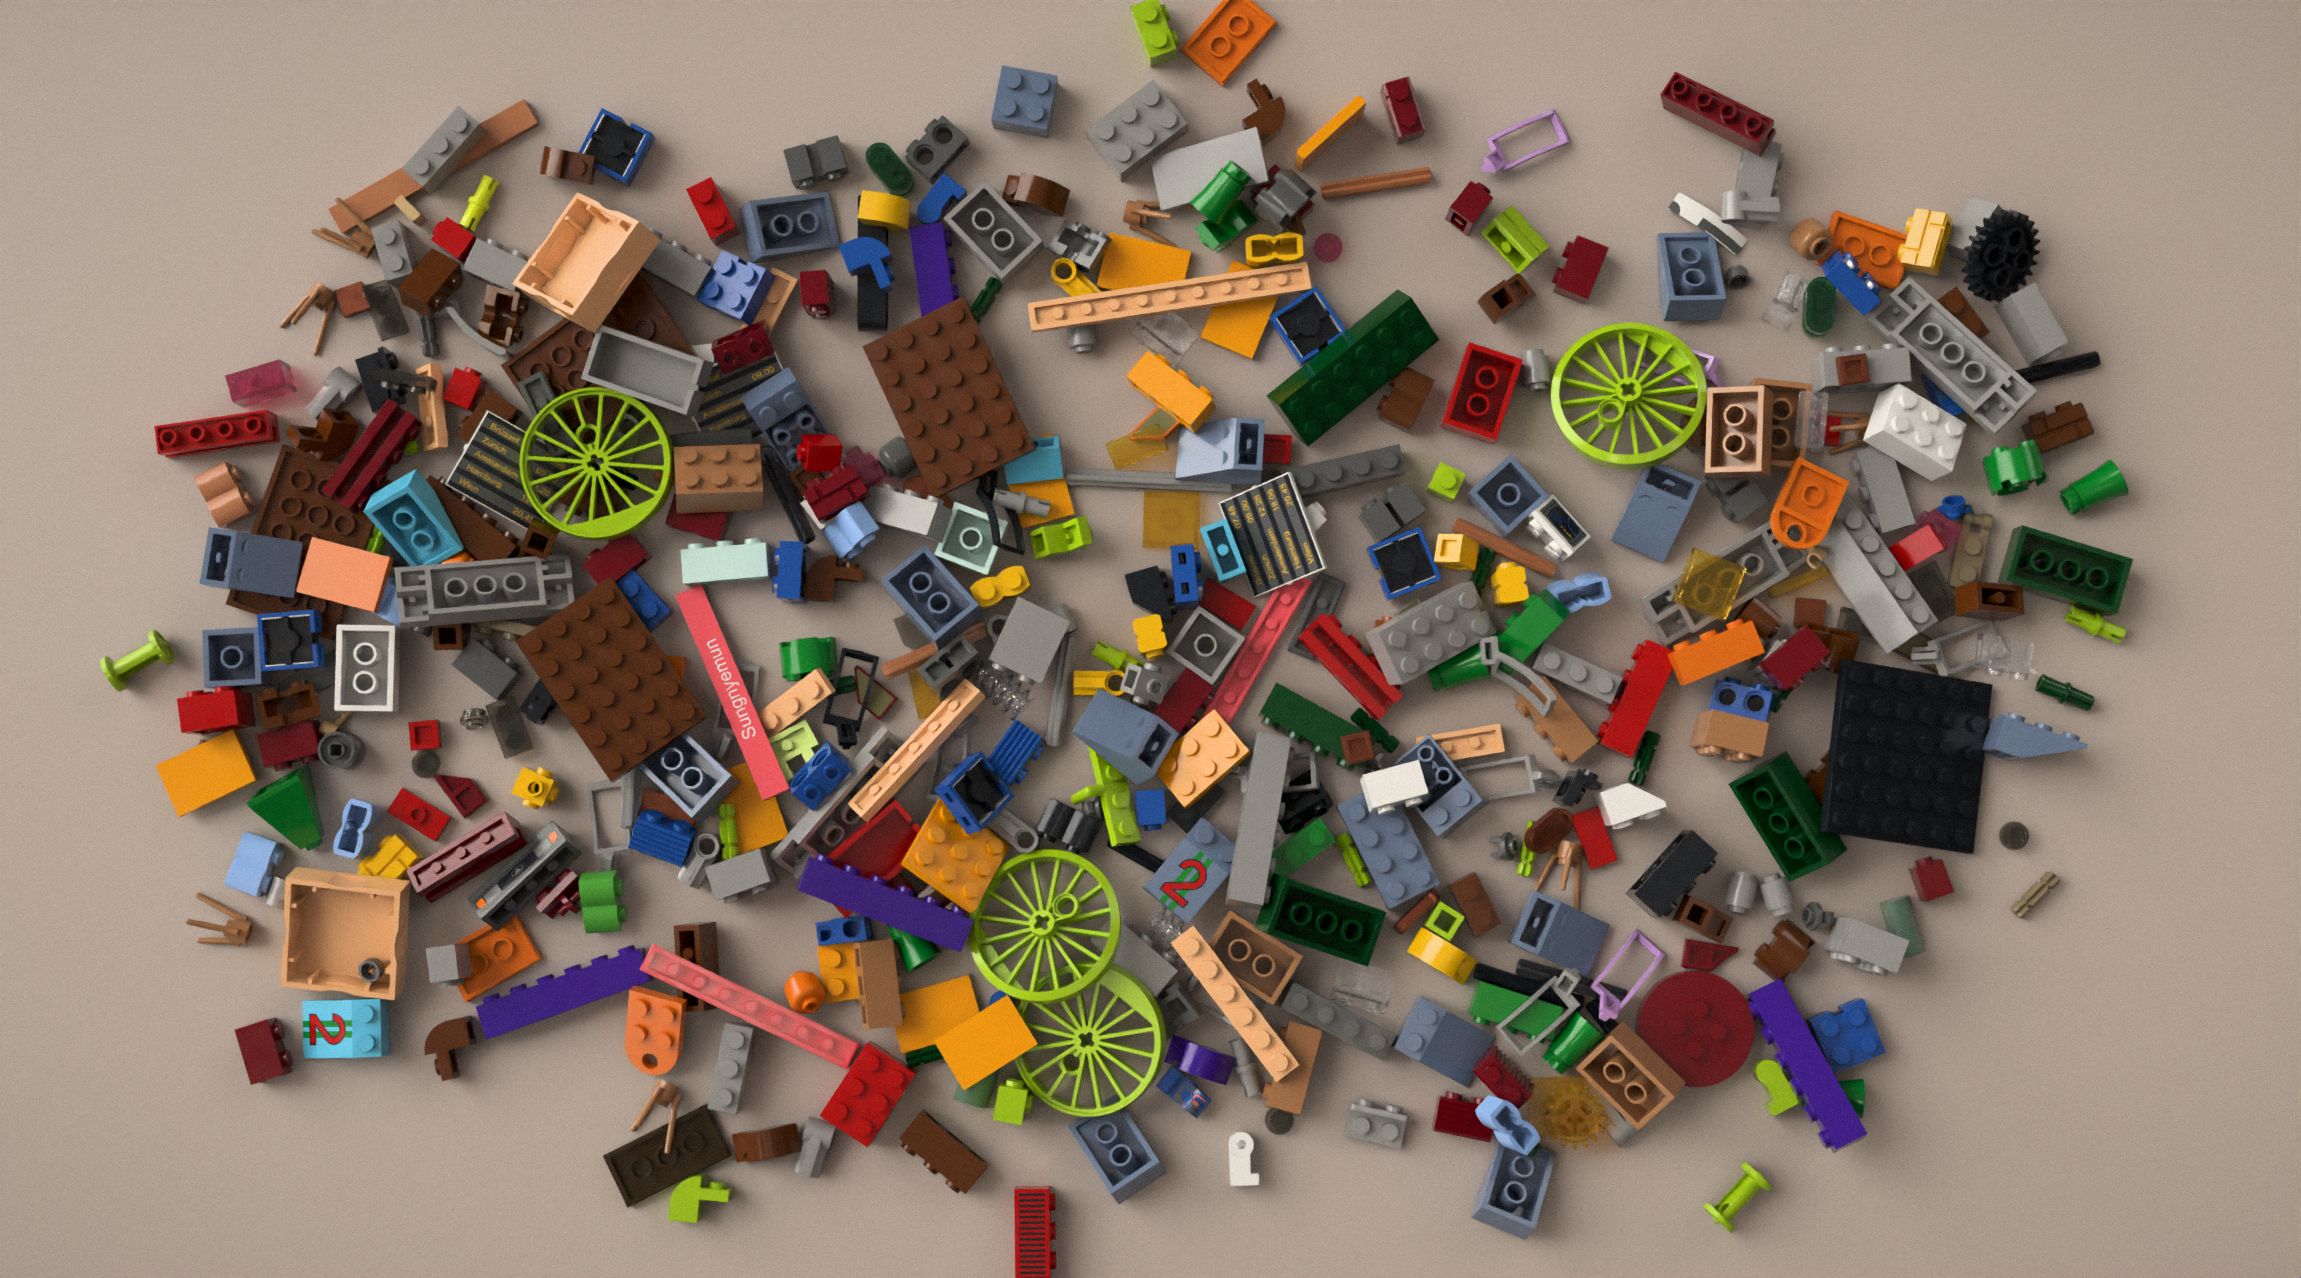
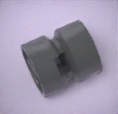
(341, 750)

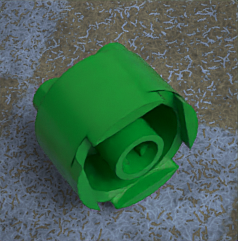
(2014, 469)

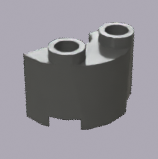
(1283, 199)
(1079, 245)
(1177, 1008)

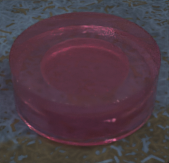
(1328, 247)

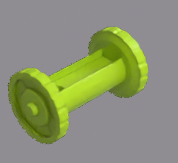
(118, 671)
(1737, 1197)

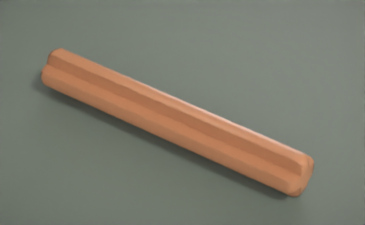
(1376, 183)
(1505, 548)
(920, 656)

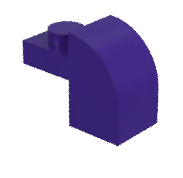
(1199, 1060)

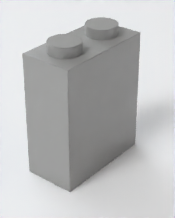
(2032, 324)
(1028, 641)

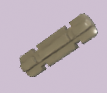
(2035, 894)

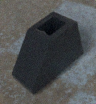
(1148, 592)

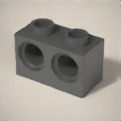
(942, 153)
(950, 667)

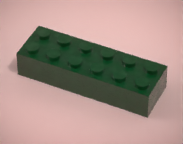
(1353, 367)

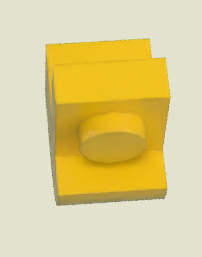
(884, 211)
(1442, 955)

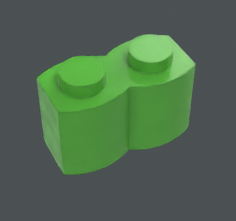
(602, 902)

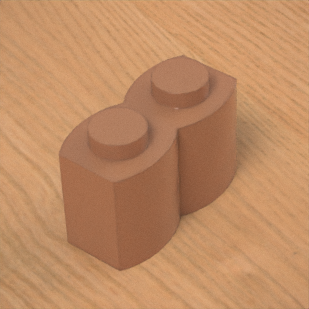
(225, 494)

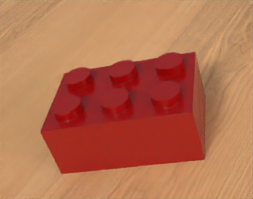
(1481, 393)
(868, 1093)

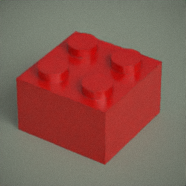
(216, 712)

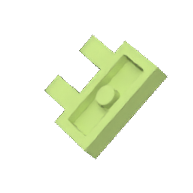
(793, 743)

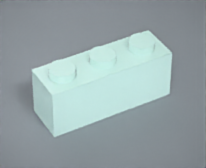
(726, 562)

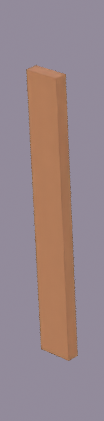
(381, 195)

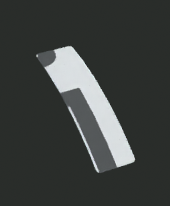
(1708, 222)

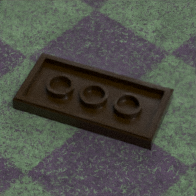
(644, 1168)

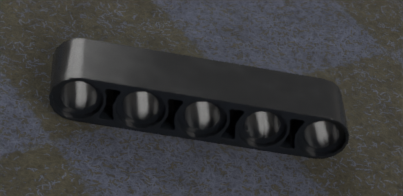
(871, 302)

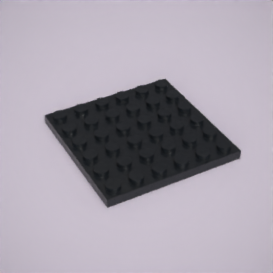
(1905, 757)

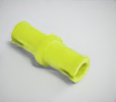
(478, 203)

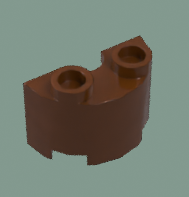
(503, 316)
(288, 706)
(1784, 952)

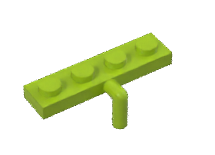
(1115, 801)

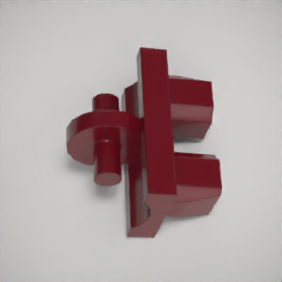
(562, 897)

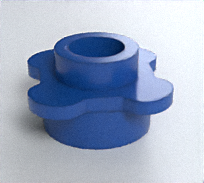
(1954, 507)

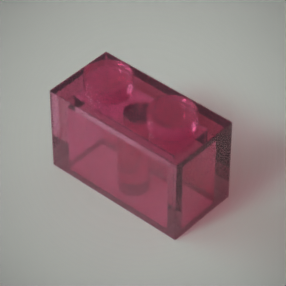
(261, 383)

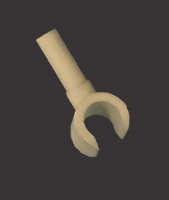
(1812, 560)
(328, 726)

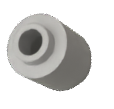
(1082, 338)
(1535, 370)
(1741, 892)
(1777, 894)

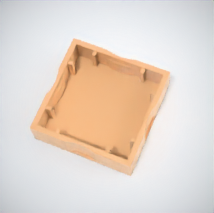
(586, 262)
(338, 924)

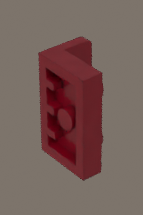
(742, 347)

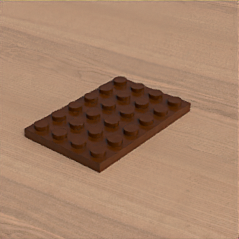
(566, 346)
(949, 398)
(298, 511)
(611, 679)

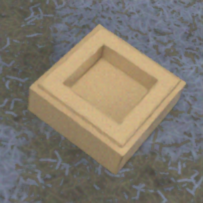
(410, 211)

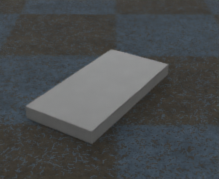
(1188, 170)

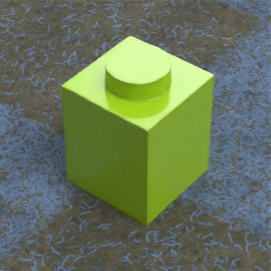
(1445, 482)
(1443, 920)

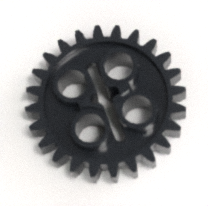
(2000, 255)

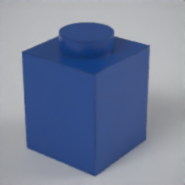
(1150, 809)

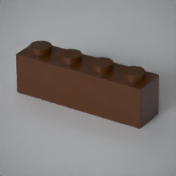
(473, 529)

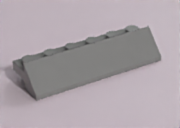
(1952, 356)
(1766, 565)
(1873, 579)
(483, 590)
(833, 818)

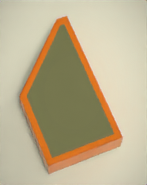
(1167, 422)

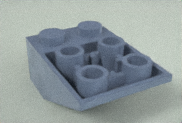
(784, 415)
(1222, 452)
(1656, 511)
(251, 563)
(1125, 735)
(2012, 738)
(1450, 793)
(1558, 932)

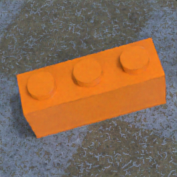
(1715, 651)

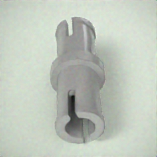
(1021, 503)
(1245, 1067)

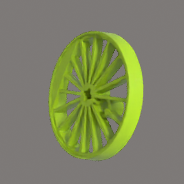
(1667, 349)
(616, 524)
(993, 965)
(1134, 993)

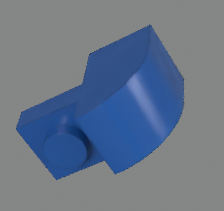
(868, 254)

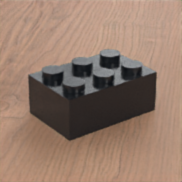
(1672, 874)

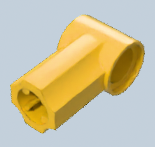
(1076, 284)
(1089, 682)

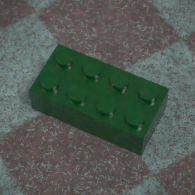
(2065, 570)
(1309, 723)
(1786, 816)
(1320, 920)

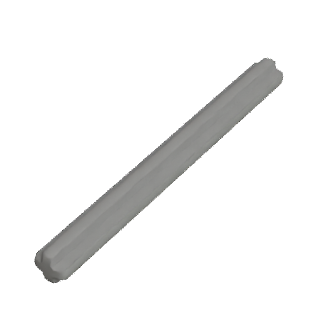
(1138, 479)

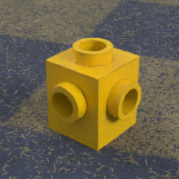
(527, 787)

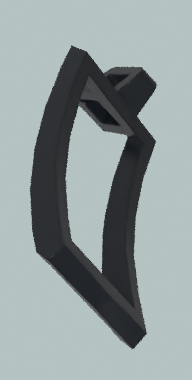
(986, 498)
(842, 723)

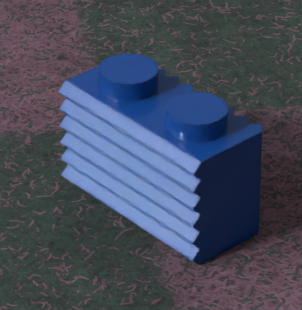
(1015, 752)
(663, 837)

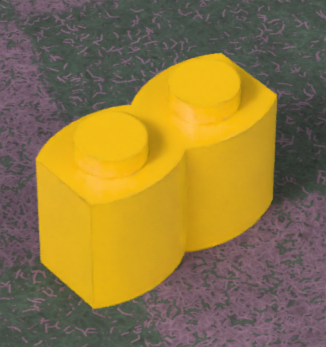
(1265, 250)
(1008, 584)

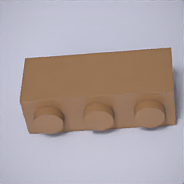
(1562, 727)
(878, 984)
(1290, 1091)

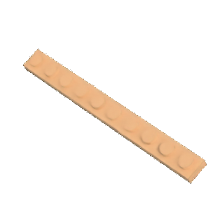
(1169, 297)

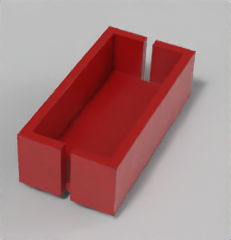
(877, 845)

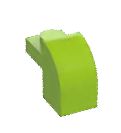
(1061, 538)
(688, 1197)

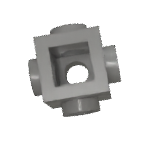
(1145, 683)

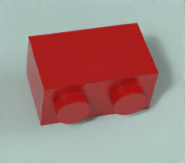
(713, 211)

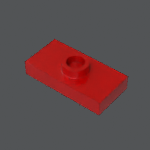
(419, 814)

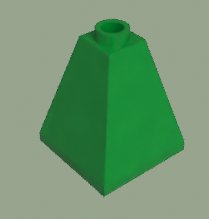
(291, 808)

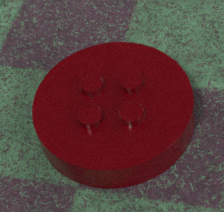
(1697, 1026)

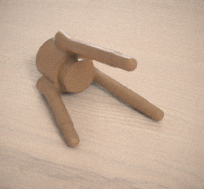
(1139, 212)
(360, 242)
(317, 297)
(1859, 427)
(1569, 856)
(237, 931)
(663, 1095)

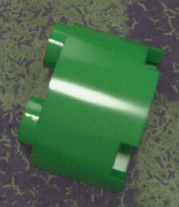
(806, 655)

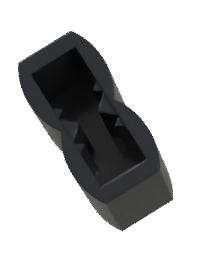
(1069, 826)

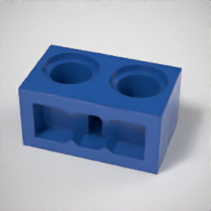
(1743, 698)
(820, 775)

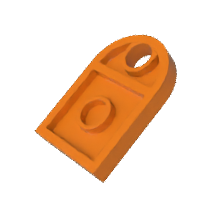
(1808, 503)
(654, 1027)

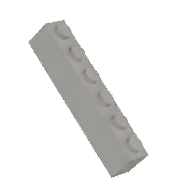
(1259, 820)

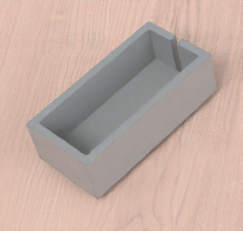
(647, 370)
(1430, 633)

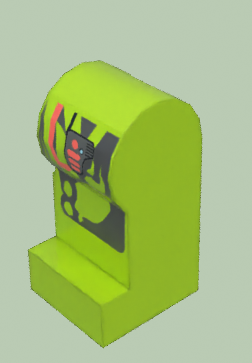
(1775, 1085)

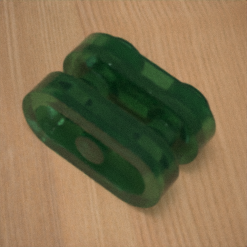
(890, 170)
(1818, 308)

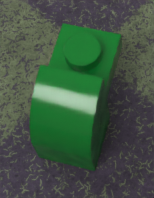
(1235, 225)

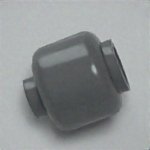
(896, 458)

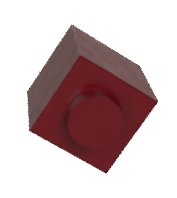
(1930, 879)

